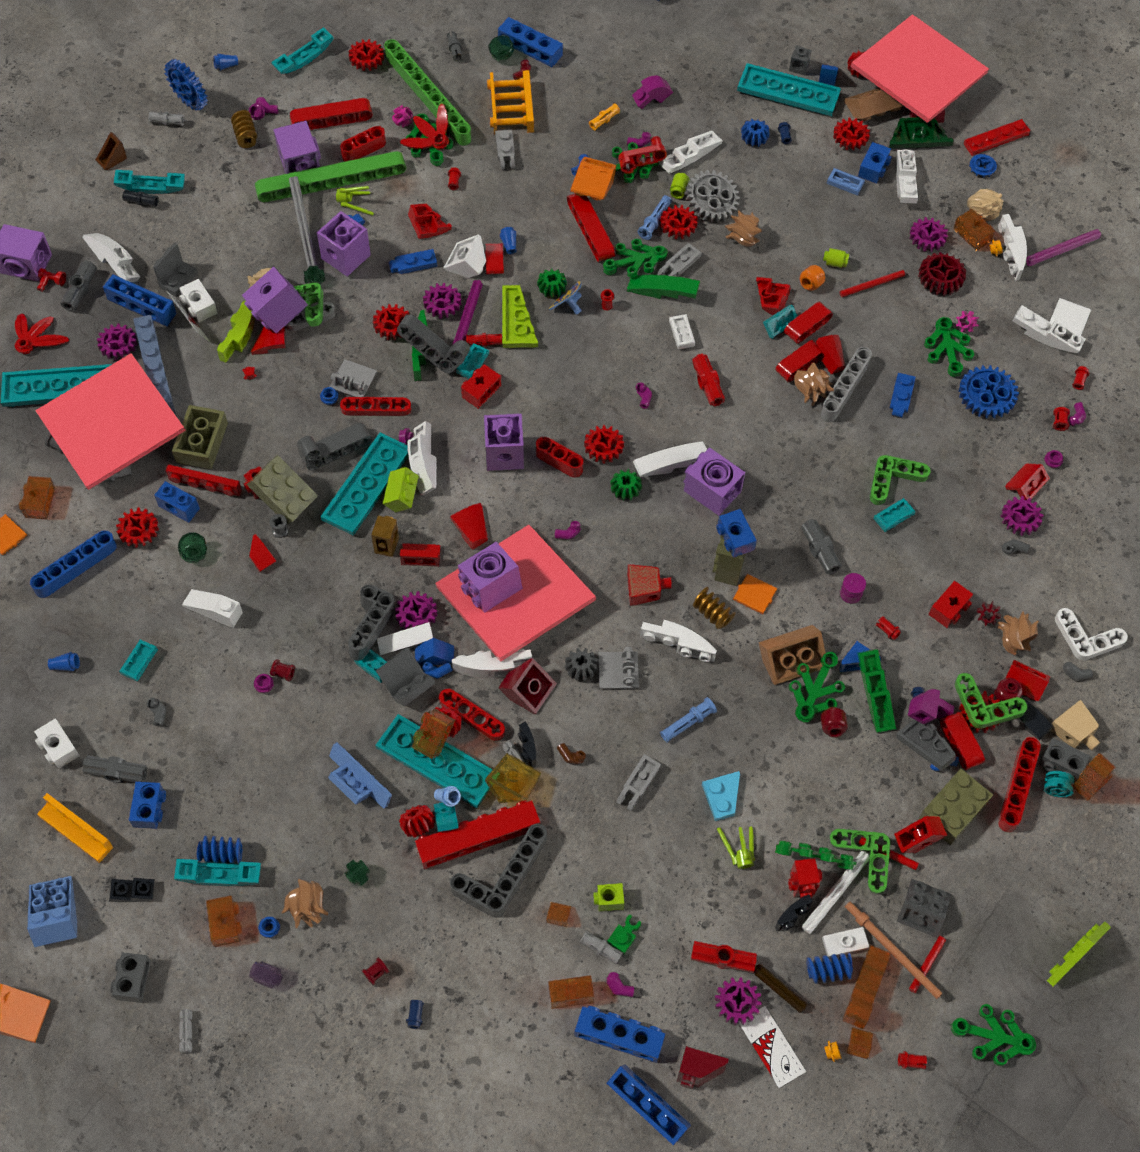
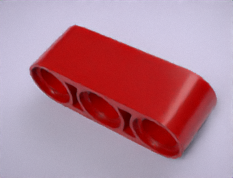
(363, 143)
(808, 322)
(799, 360)
(553, 451)
(962, 740)

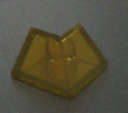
(512, 780)

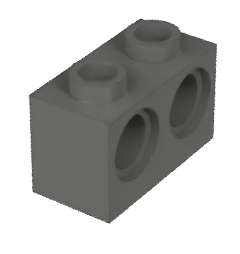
(1066, 755)
(136, 977)

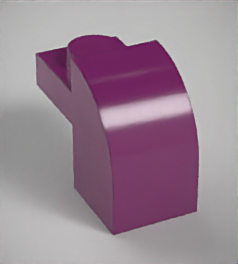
(653, 88)
(928, 706)

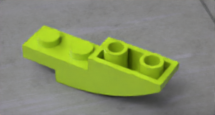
(237, 337)

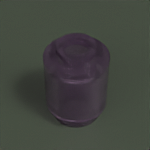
(266, 974)

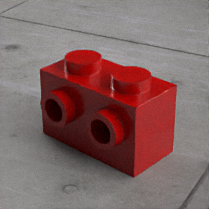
(804, 878)

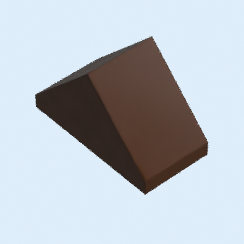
(111, 152)

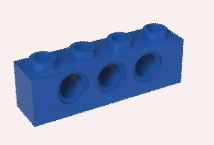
(532, 42)
(139, 300)
(627, 1044)
(648, 1104)

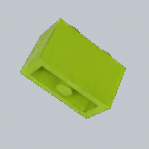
(400, 489)

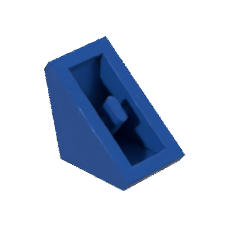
(828, 74)
(434, 651)
(851, 660)

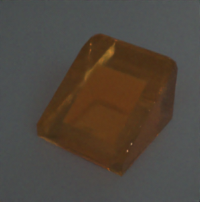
(558, 914)
(860, 1043)

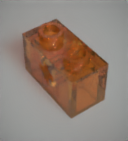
(974, 229)
(37, 497)
(432, 733)
(217, 910)
(571, 992)

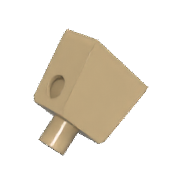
(1076, 727)

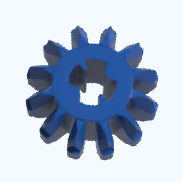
(755, 132)

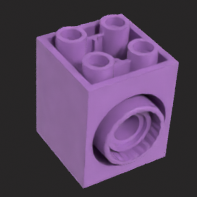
(297, 147)
(343, 243)
(23, 252)
(274, 300)
(504, 442)
(713, 481)
(489, 577)

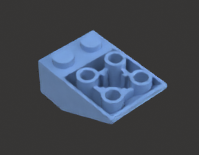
(52, 912)

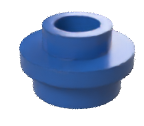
(329, 391)
(269, 921)

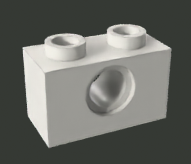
(198, 300)
(51, 734)

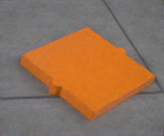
(9, 534)
(755, 594)

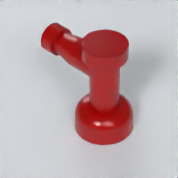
(59, 278)

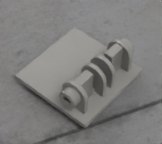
(352, 379)
(618, 669)

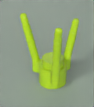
(344, 195)
(744, 857)

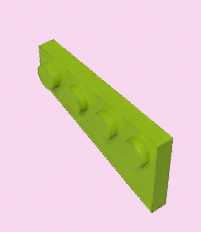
(516, 323)

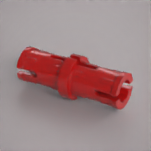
(484, 339)

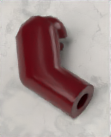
(524, 66)

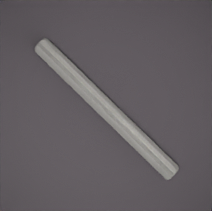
(302, 221)

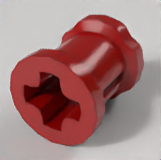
(1061, 418)

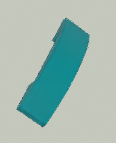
(305, 54)
(149, 184)
(217, 873)

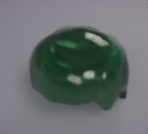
(501, 48)
(192, 547)

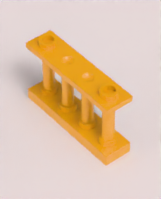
(525, 95)

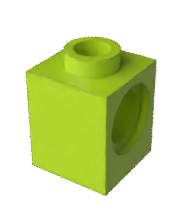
(616, 891)

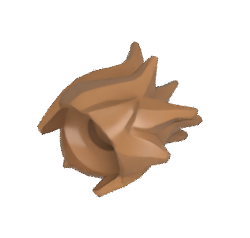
(744, 229)
(812, 383)
(1018, 633)
(305, 903)

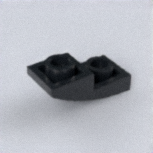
(1034, 721)
(528, 747)
(131, 890)
(790, 916)

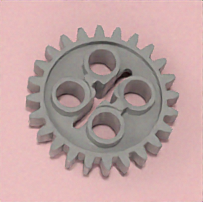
(712, 195)

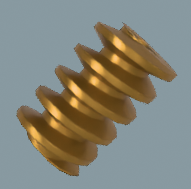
(244, 129)
(712, 609)

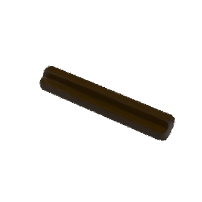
(780, 988)

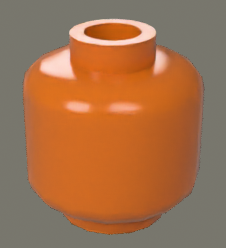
(812, 277)

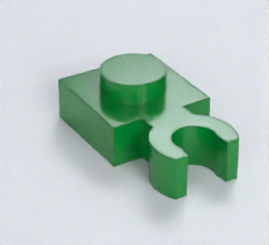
(622, 936)

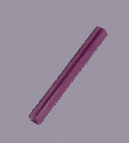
(1063, 247)
(468, 311)

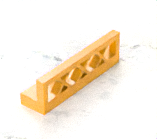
(74, 829)

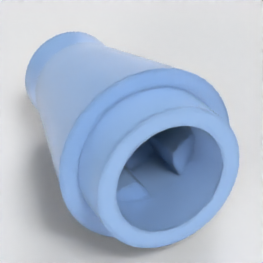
(449, 796)

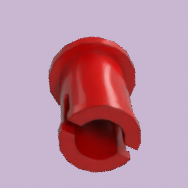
(454, 175)
(607, 297)
(1081, 374)
(888, 628)
(912, 1060)

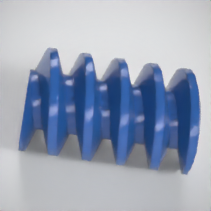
(219, 850)
(830, 968)

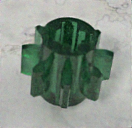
(314, 275)
(357, 872)

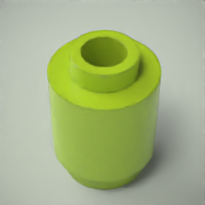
(679, 185)
(836, 258)

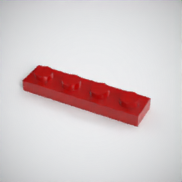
(996, 137)
(204, 480)

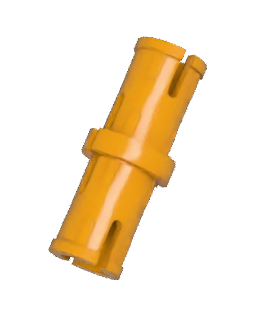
(598, 121)

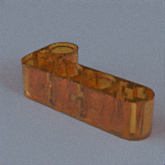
(1094, 777)
(866, 987)

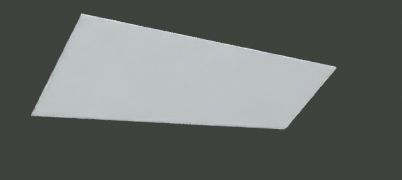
(404, 638)

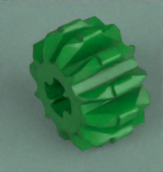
(552, 283)
(626, 484)

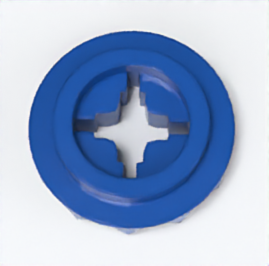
(983, 160)

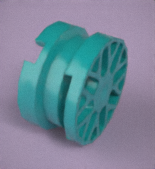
(1059, 785)

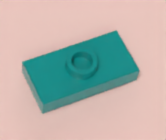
(779, 321)
(472, 361)
(894, 515)
(138, 660)
(371, 664)
(445, 817)

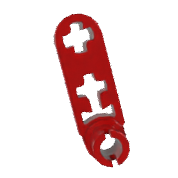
(632, 158)

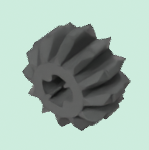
(574, 661)

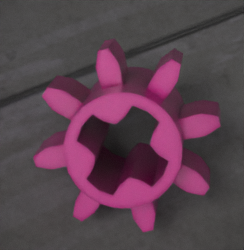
(402, 116)
(972, 321)

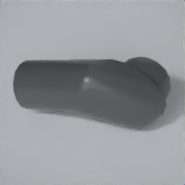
(1015, 545)
(1075, 673)
(158, 709)

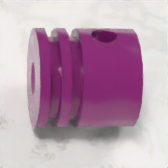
(852, 588)

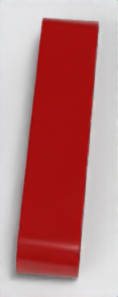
(333, 113)
(591, 227)
(1016, 792)

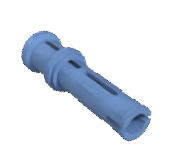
(652, 222)
(695, 714)

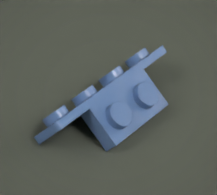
(355, 779)

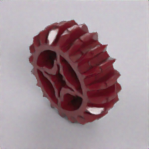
(942, 273)

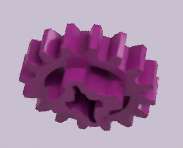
(936, 238)
(441, 300)
(117, 341)
(1024, 514)
(424, 607)
(746, 1001)

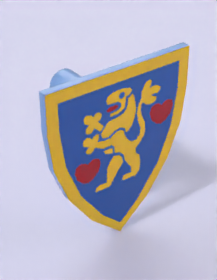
(571, 296)

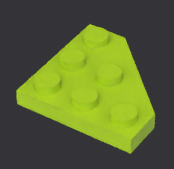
(1078, 952)

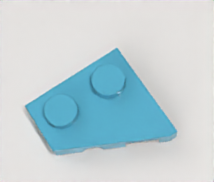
(722, 795)

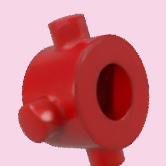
(249, 373)

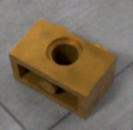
(385, 535)

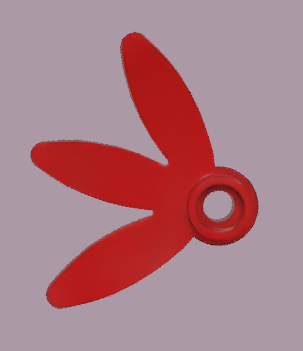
(434, 138)
(31, 339)

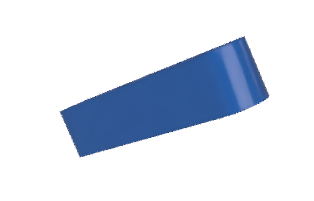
(69, 571)

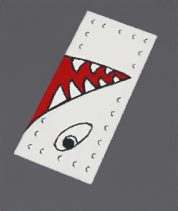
(187, 315)
(772, 1048)

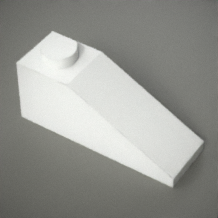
(214, 607)

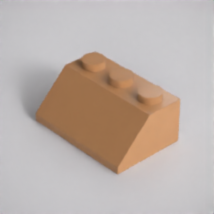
(871, 103)
(786, 652)

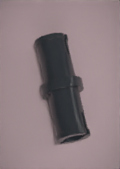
(140, 198)

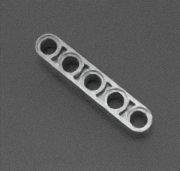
(841, 388)

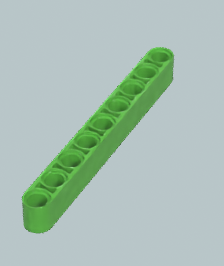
(426, 90)
(332, 176)

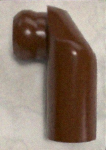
(571, 757)

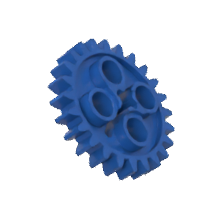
(185, 84)
(992, 387)

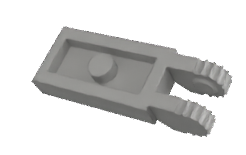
(505, 147)
(681, 261)
(639, 780)

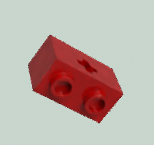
(480, 386)
(943, 610)
(920, 834)

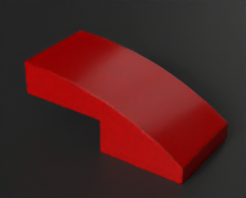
(494, 258)

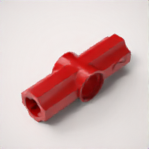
(708, 380)
(737, 960)

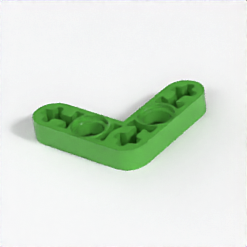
(311, 297)
(892, 470)
(986, 711)
(869, 846)

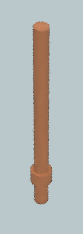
(864, 920)

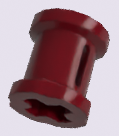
(282, 670)
(375, 971)

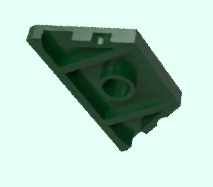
(918, 133)

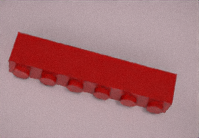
(476, 834)

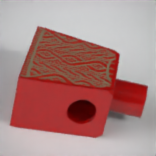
(645, 584)

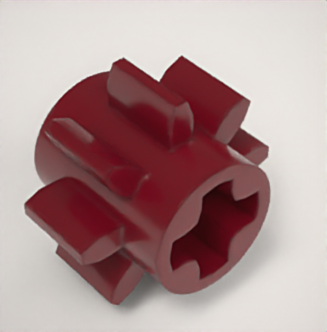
(990, 608)

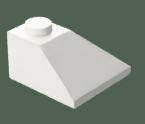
(467, 257)

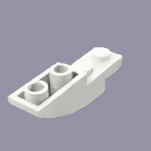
(906, 176)
(1016, 245)
(110, 251)
(1048, 333)
(421, 459)
(687, 641)
(484, 666)

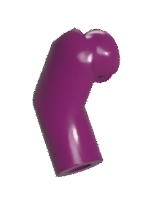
(268, 108)
(644, 140)
(645, 393)
(1079, 416)
(570, 533)
(617, 986)

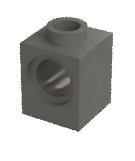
(800, 60)

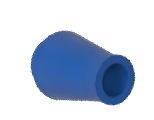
(224, 61)
(508, 237)
(65, 662)

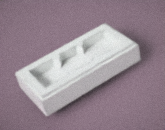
(682, 331)
(845, 942)

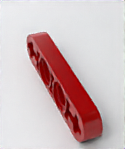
(375, 409)
(472, 714)

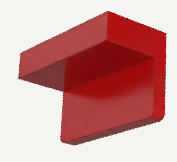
(1028, 480)
(420, 554)
(1032, 680)

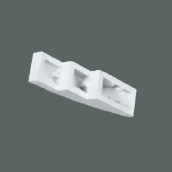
(691, 152)
(668, 459)

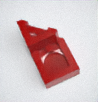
(260, 554)

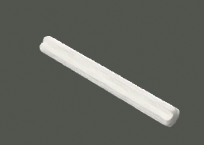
(835, 893)

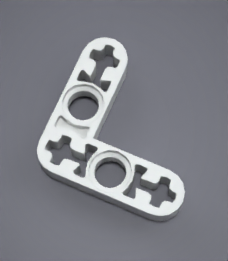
(1087, 643)

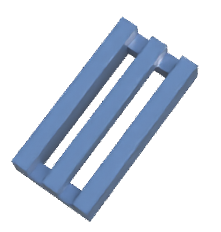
(844, 183)

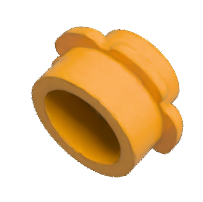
(996, 247)
(832, 1051)

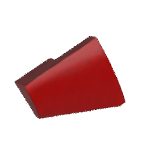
(426, 221)
(772, 295)
(269, 340)
(833, 353)
(471, 524)

